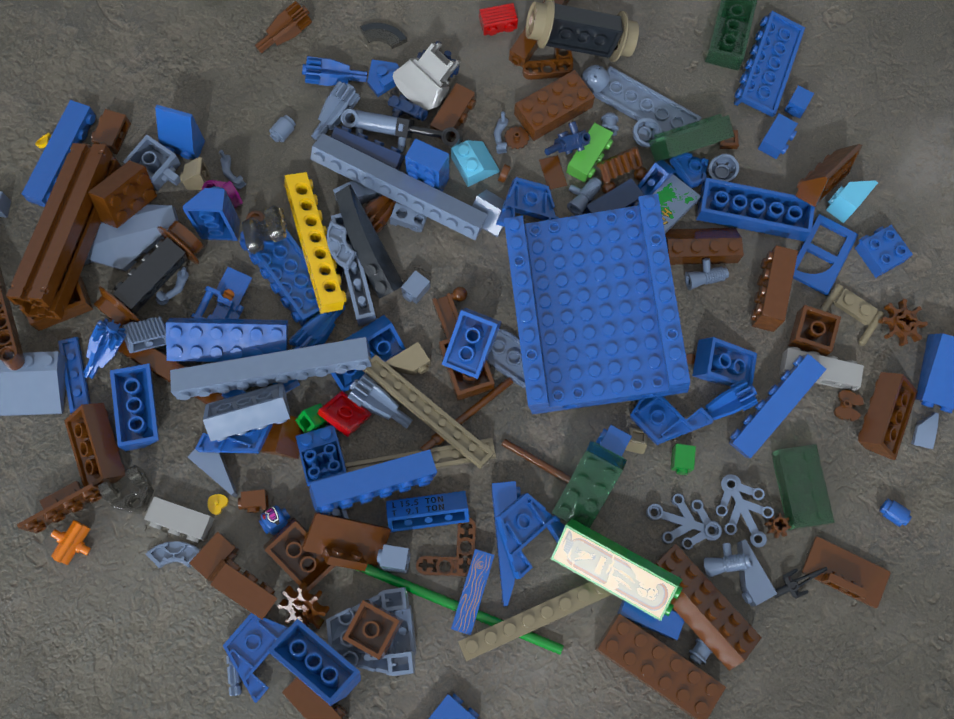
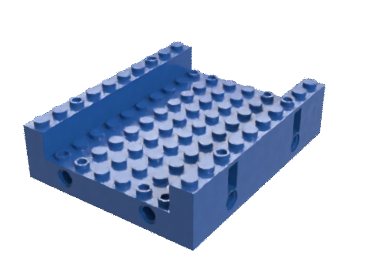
(596, 308)

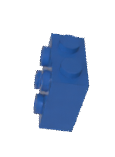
(883, 250)

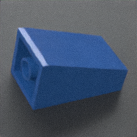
(937, 373)

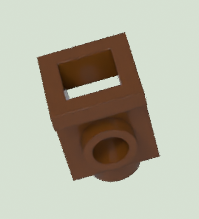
(254, 501)

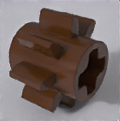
(781, 522)

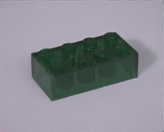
(730, 33)
(691, 137)
(589, 485)
(802, 487)

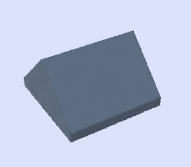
(491, 205)

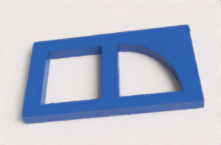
(824, 281)

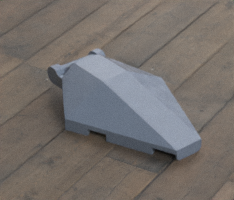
(139, 234)

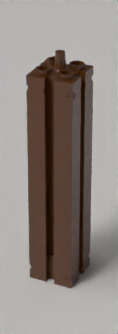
(62, 234)

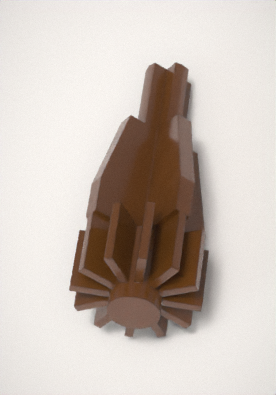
(285, 26)
(379, 211)

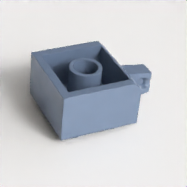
(158, 160)

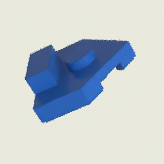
(381, 76)
(690, 169)

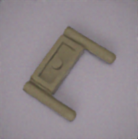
(856, 308)

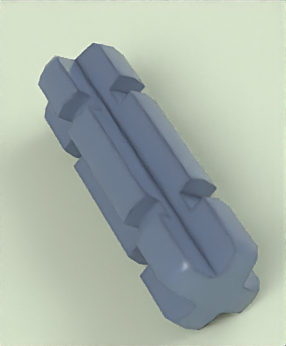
(233, 679)

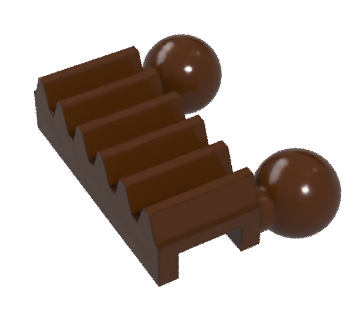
(621, 164)
(447, 311)

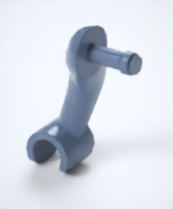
(163, 298)

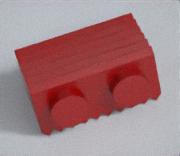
(498, 19)

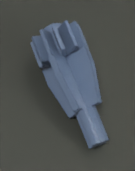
(339, 100)
(377, 400)

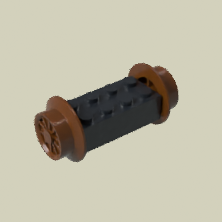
(150, 275)

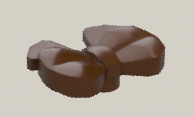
(845, 409)

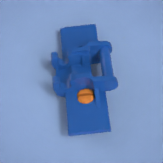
(228, 294)

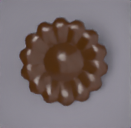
(516, 137)

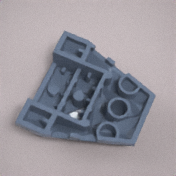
(402, 651)

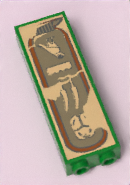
(617, 570)

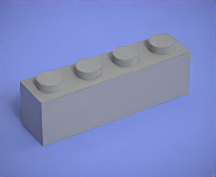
(838, 373)

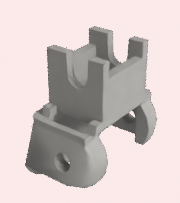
(422, 78)

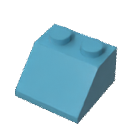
(473, 161)
(848, 199)

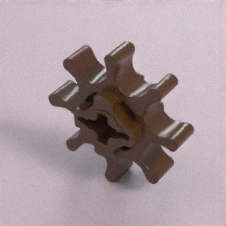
(902, 322)
(303, 606)

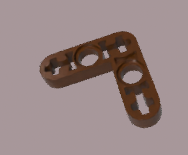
(559, 61)
(454, 561)

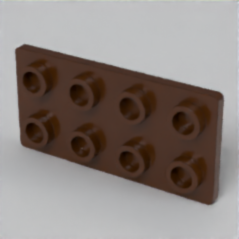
(57, 505)
(345, 541)
(847, 572)

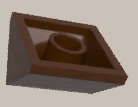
(282, 439)

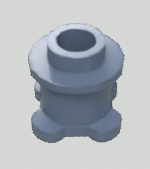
(609, 122)
(700, 652)

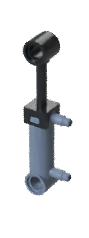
(395, 126)

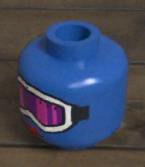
(274, 519)

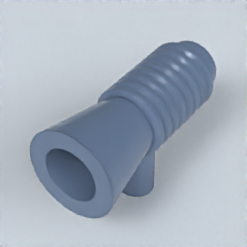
(584, 196)
(707, 276)
(728, 563)

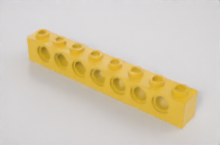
(326, 300)

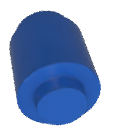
(895, 512)

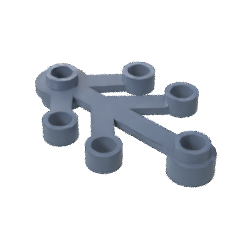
(742, 507)
(687, 522)

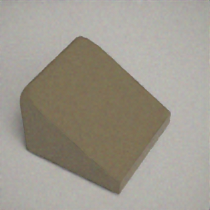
(637, 442)

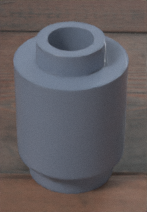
(282, 129)

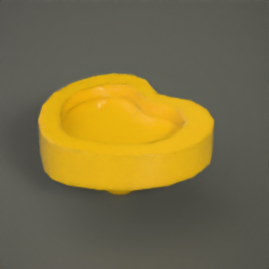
(42, 142)
(217, 503)

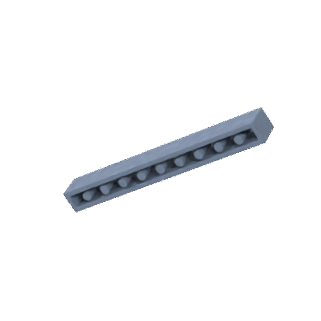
(398, 186)
(270, 368)

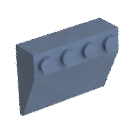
(35, 387)

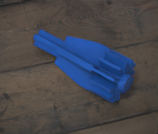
(329, 72)
(315, 330)
(103, 345)
(733, 400)

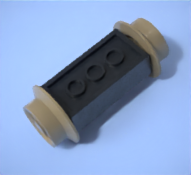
(582, 30)

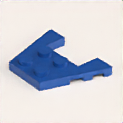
(527, 199)
(663, 422)
(247, 443)
(520, 525)
(250, 647)

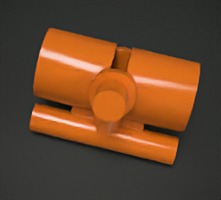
(70, 542)

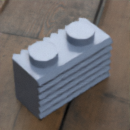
(145, 334)

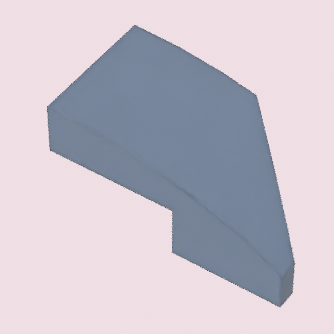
(926, 431)

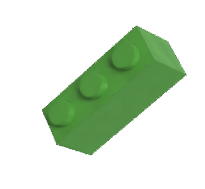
(584, 161)

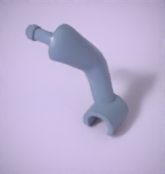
(501, 124)
(226, 166)

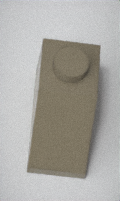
(195, 174)
(410, 361)

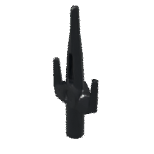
(791, 585)

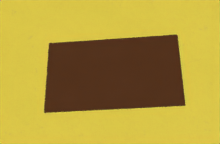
(553, 172)

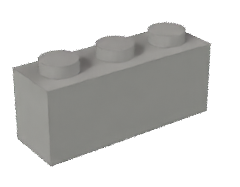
(179, 519)

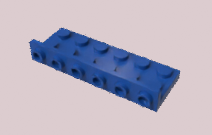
(769, 63)
(288, 274)

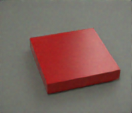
(344, 414)

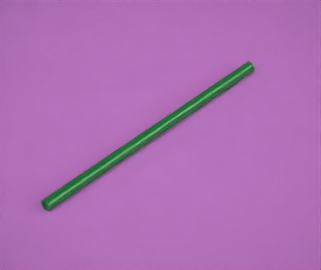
(453, 605)

